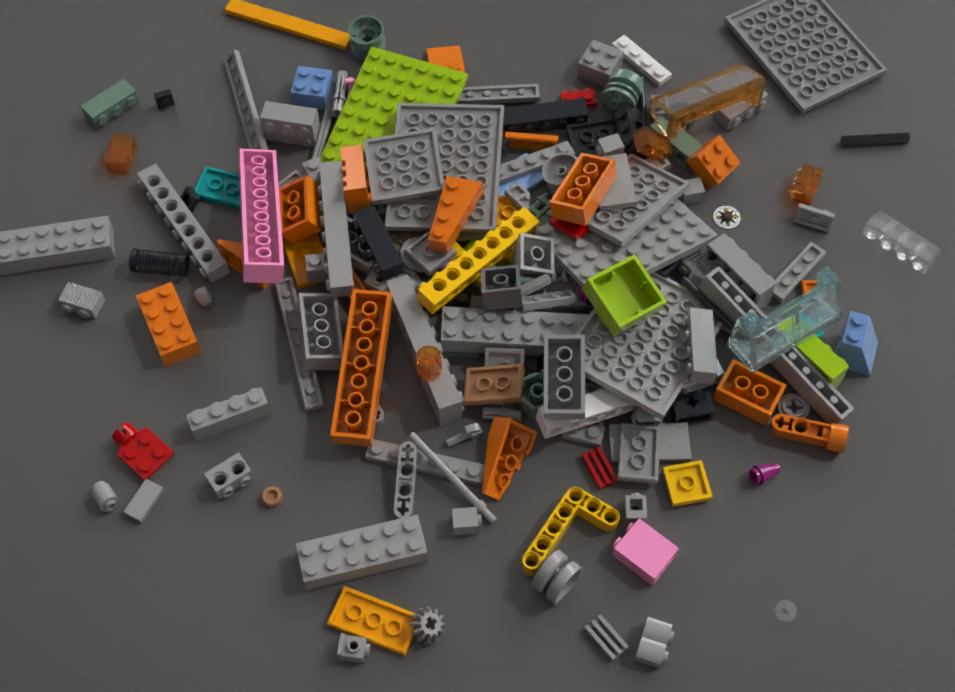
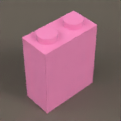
(644, 551)

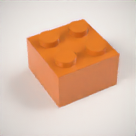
(713, 161)

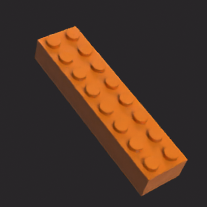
(362, 368)

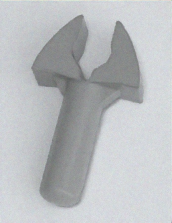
(472, 431)

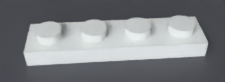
(642, 61)

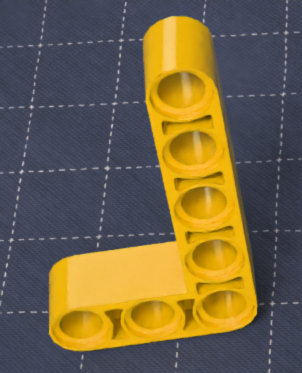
(562, 524)

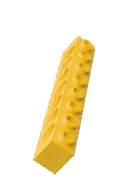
(433, 300)

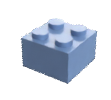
(311, 87)

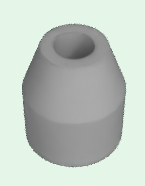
(203, 296)

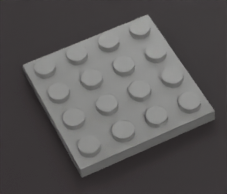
(404, 166)

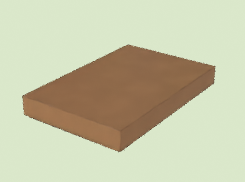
(494, 384)

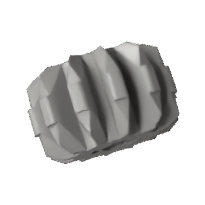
(423, 617)

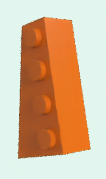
(355, 178)
(454, 208)

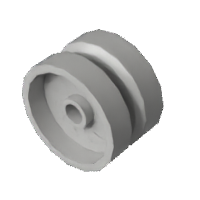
(556, 169)
(556, 577)

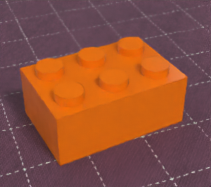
(300, 209)
(749, 392)

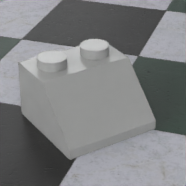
(534, 255)

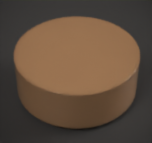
(272, 497)

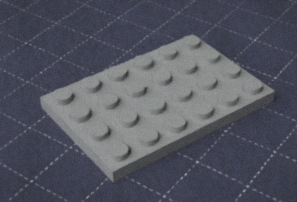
(654, 193)

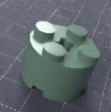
(532, 394)

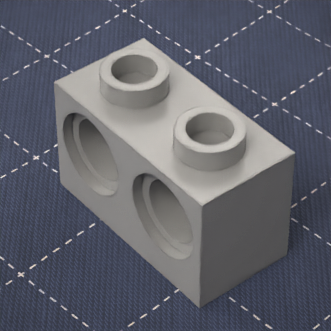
(226, 472)

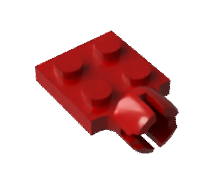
(141, 450)

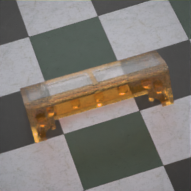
(705, 97)

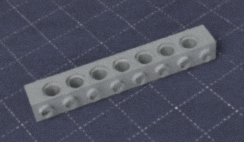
(175, 212)

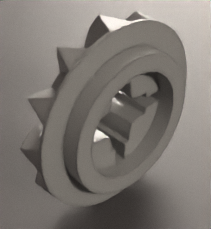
(799, 403)

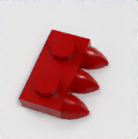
(588, 94)

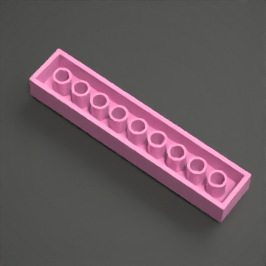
(260, 217)

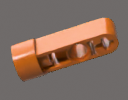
(832, 435)

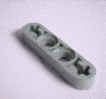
(402, 480)

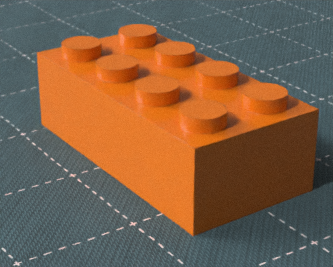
(583, 189)
(168, 324)

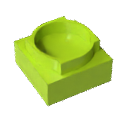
(623, 295)

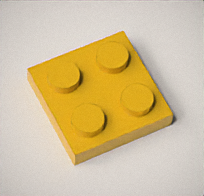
(687, 483)

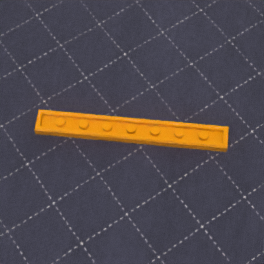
(288, 23)

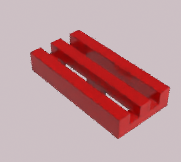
(592, 453)

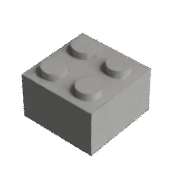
(599, 62)

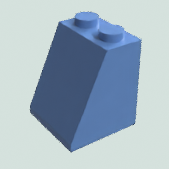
(857, 343)

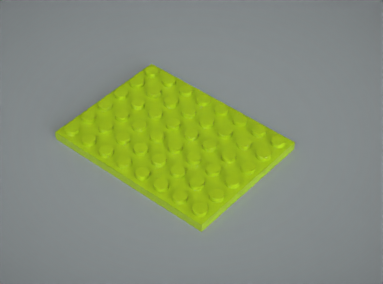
(379, 87)

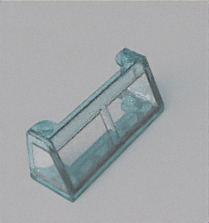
(767, 338)

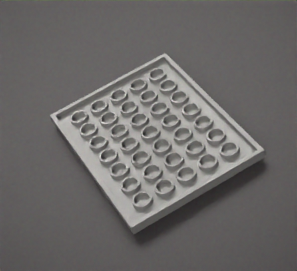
(805, 49)
(468, 149)
(662, 242)
(647, 359)

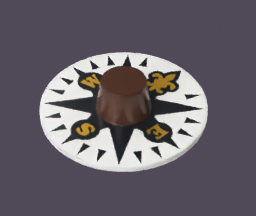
(726, 217)

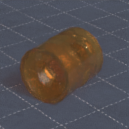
(429, 363)

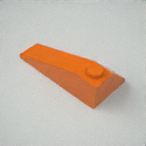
(506, 448)

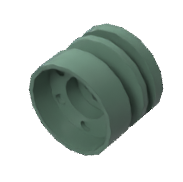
(364, 33)
(621, 88)

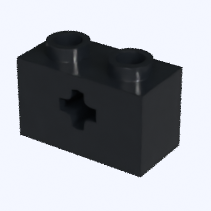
(692, 407)

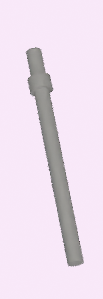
(480, 504)

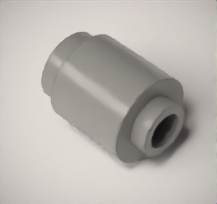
(104, 496)

